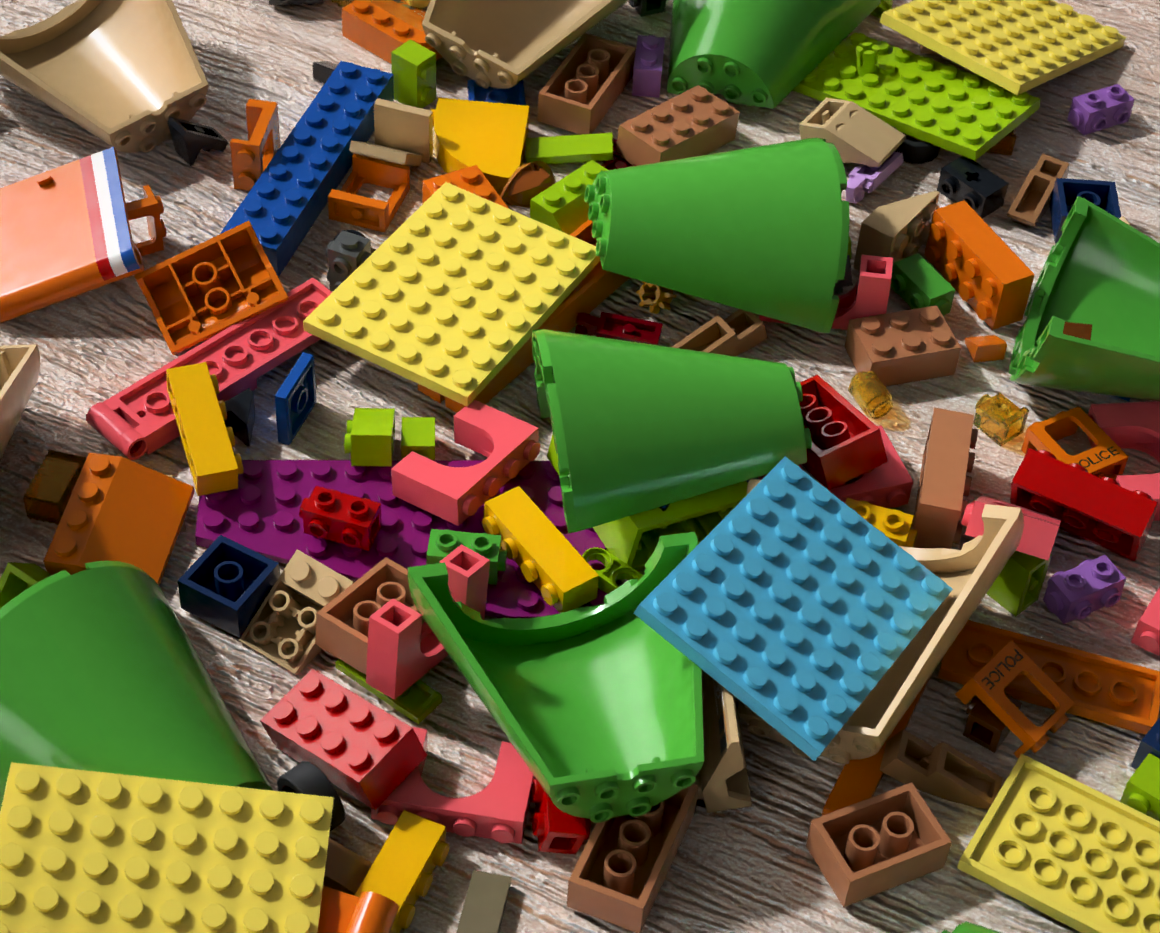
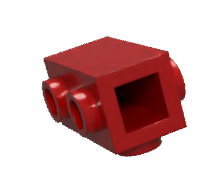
(341, 517)
(556, 829)

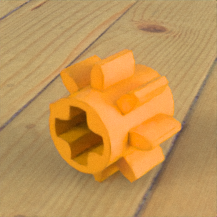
(648, 294)

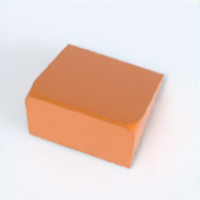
(986, 348)

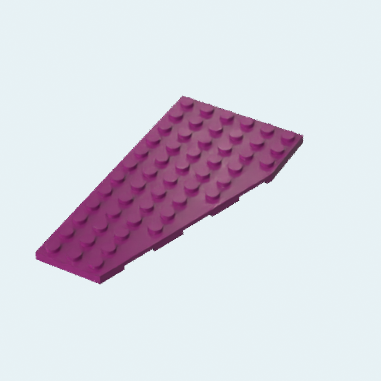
(267, 520)

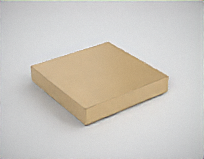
(404, 128)
(385, 153)

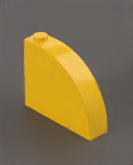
(482, 136)

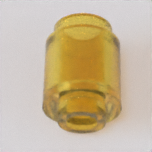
(870, 394)

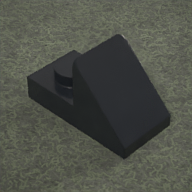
(192, 137)
(241, 415)

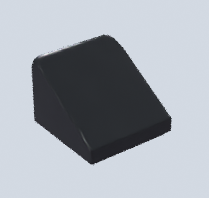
(323, 70)

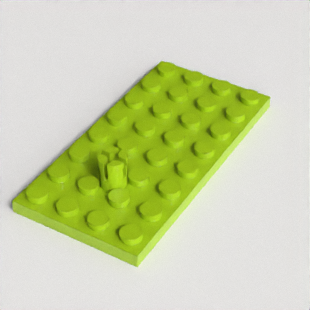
(919, 95)

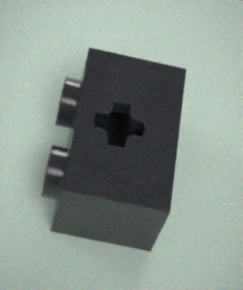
(973, 183)

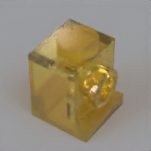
(999, 418)

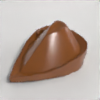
(527, 183)

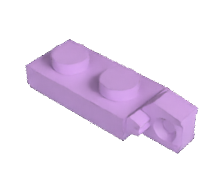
(867, 179)

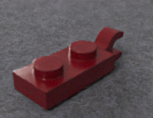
(619, 328)

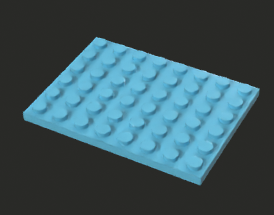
(795, 606)

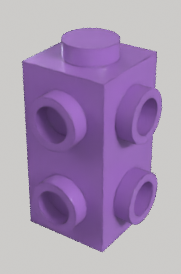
(1100, 109)
(1084, 589)

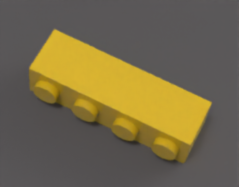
(203, 428)
(540, 550)
(406, 864)

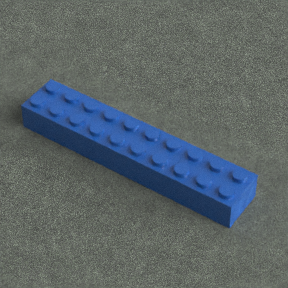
(312, 161)

